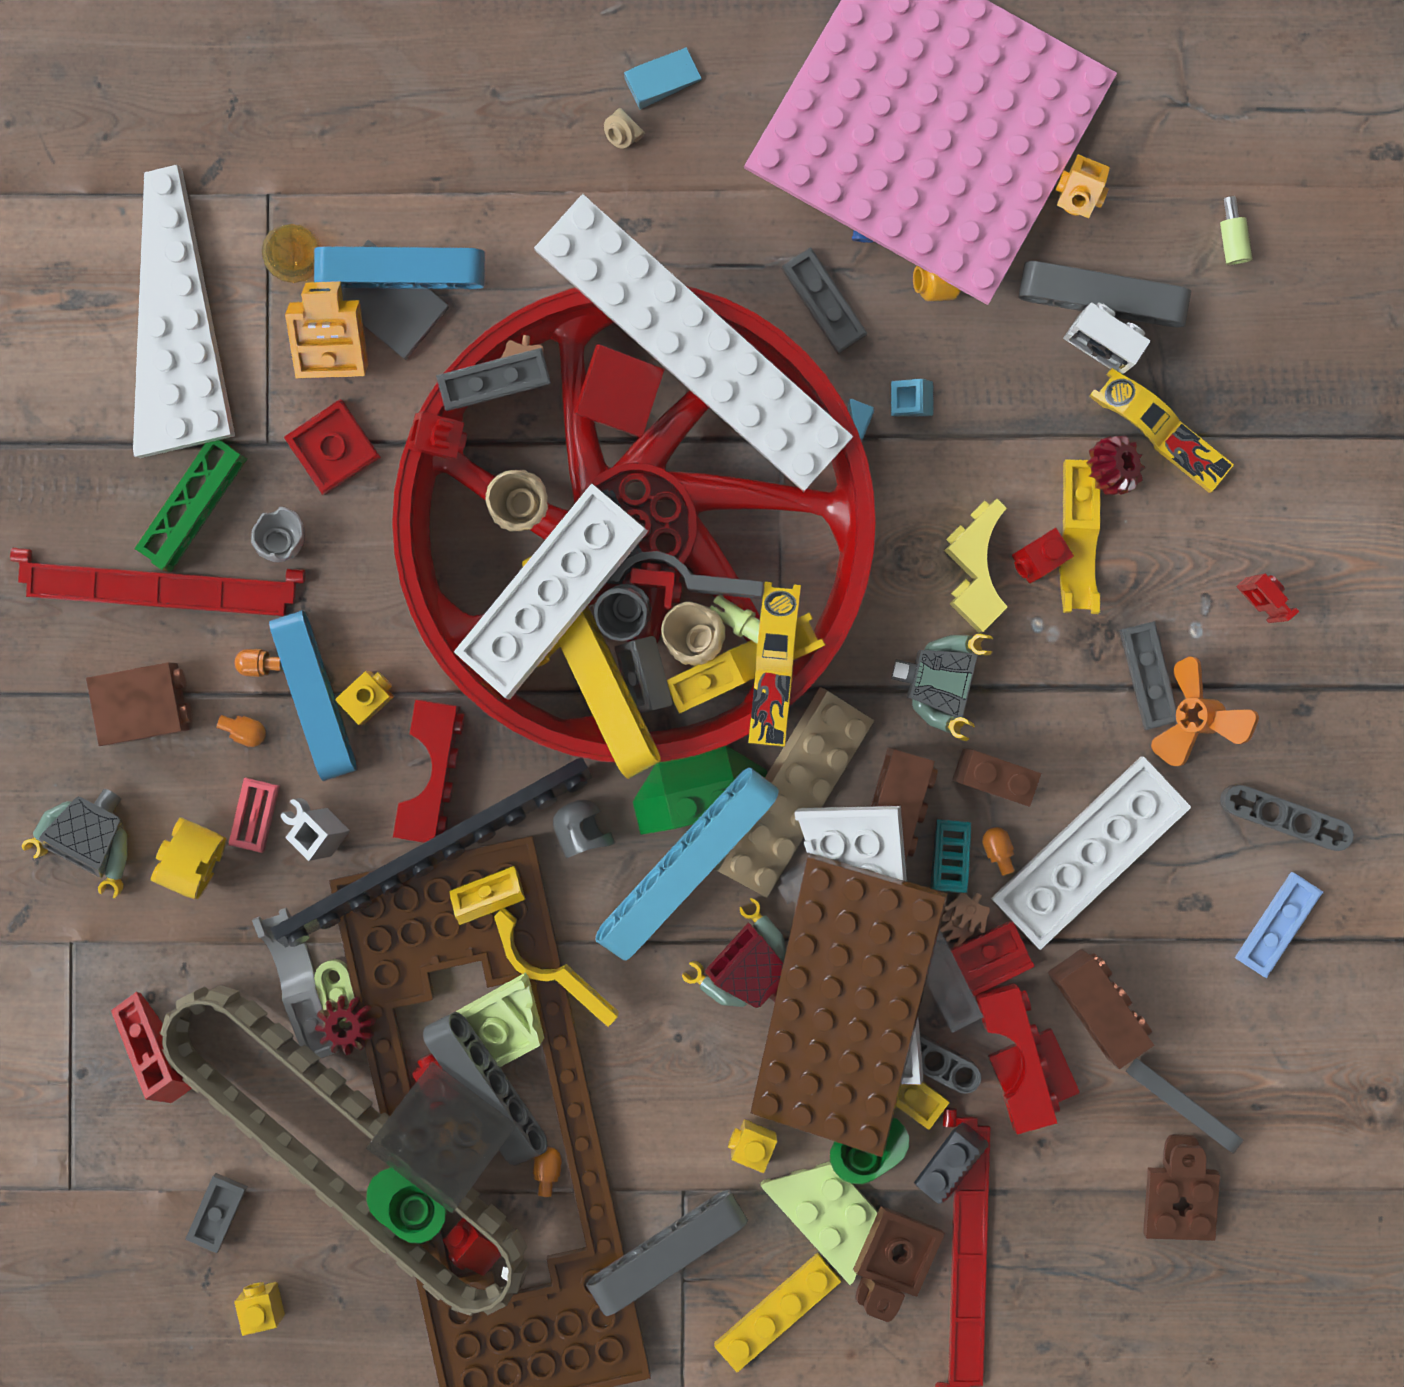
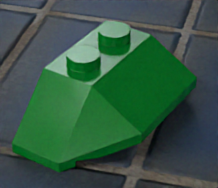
(686, 787)

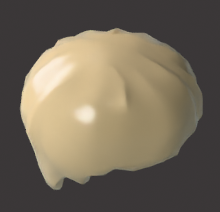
(517, 500)
(693, 633)

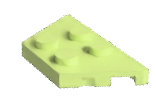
(506, 1020)
(826, 1212)

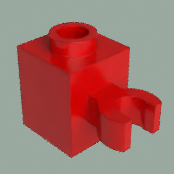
(437, 436)

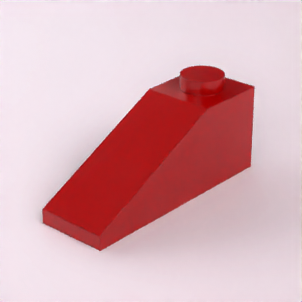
(144, 1045)

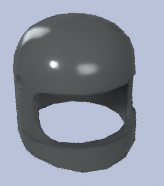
(622, 612)
(569, 832)

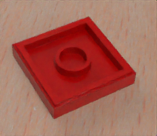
(619, 391)
(332, 447)
(1008, 1066)

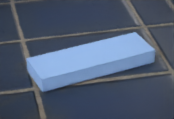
(1278, 924)

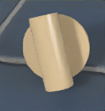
(622, 129)

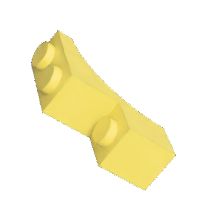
(968, 548)

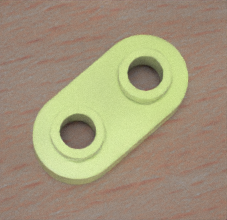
(332, 990)

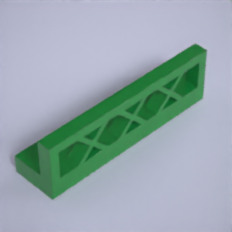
(197, 509)

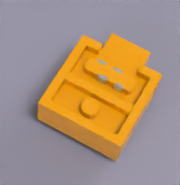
(326, 333)

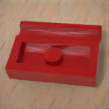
(1267, 595)
(992, 957)

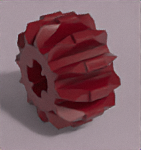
(1115, 465)
(355, 1035)

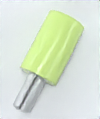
(1235, 234)

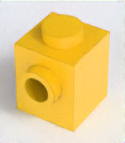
(365, 696)
(752, 1145)
(259, 1308)

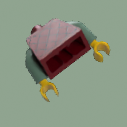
(747, 967)

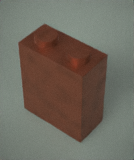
(139, 703)
(996, 776)

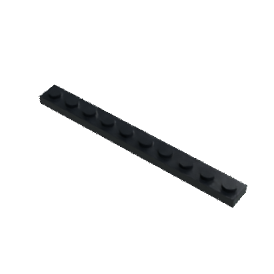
(422, 859)

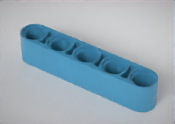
(401, 267)
(313, 695)

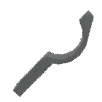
(694, 583)

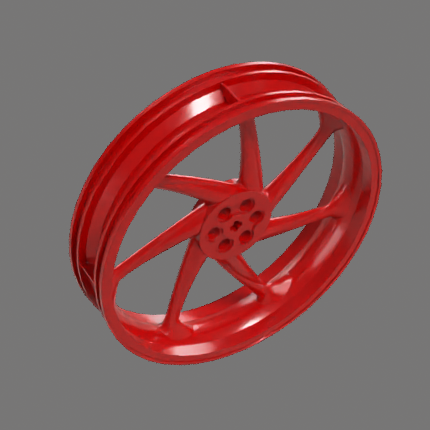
(572, 323)

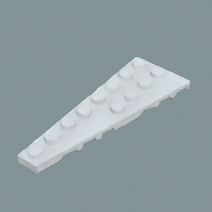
(178, 365)
(871, 841)

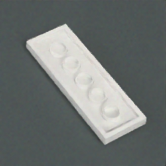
(550, 591)
(1091, 852)

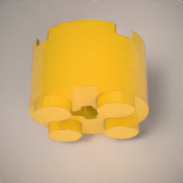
(188, 859)

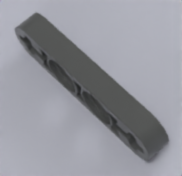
(1287, 814)
(1184, 1105)

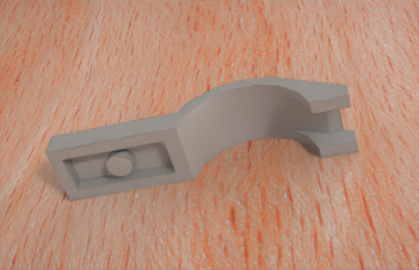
(297, 985)

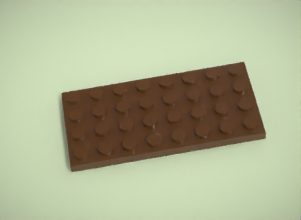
(847, 1003)

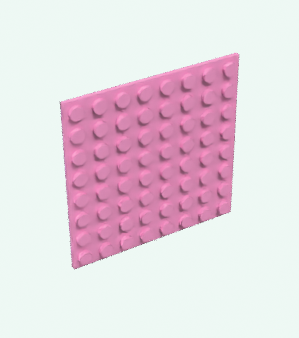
(933, 130)

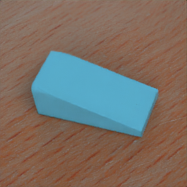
(661, 77)

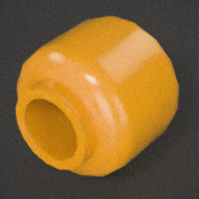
(932, 286)

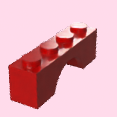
(436, 729)
(1028, 1100)

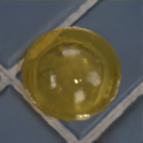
(284, 259)

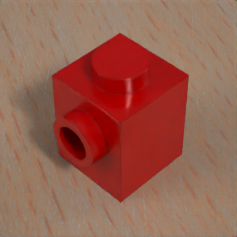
(471, 1248)

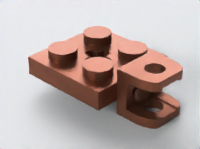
(1182, 1177)
(888, 1278)

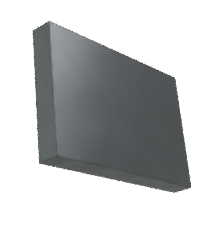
(398, 315)

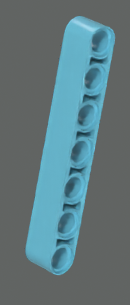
(687, 863)

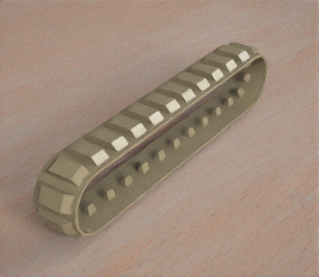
(312, 1170)

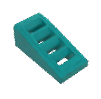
(964, 857)

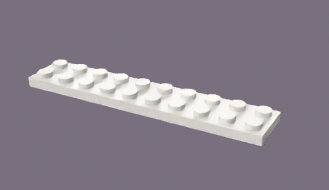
(693, 342)

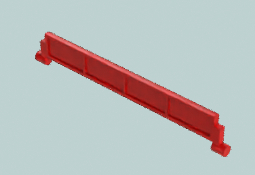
(156, 588)
(968, 1266)

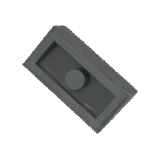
(644, 673)

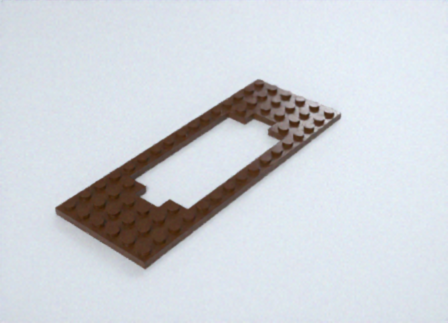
(548, 1330)

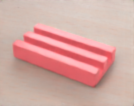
(267, 816)

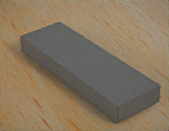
(824, 300)
(493, 379)
(1149, 675)

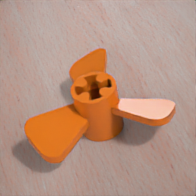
(1177, 742)

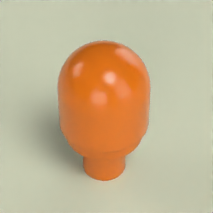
(256, 663)
(243, 730)
(999, 848)
(547, 1170)

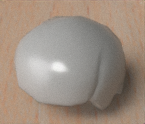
(278, 535)

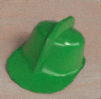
(863, 1167)
(404, 1207)

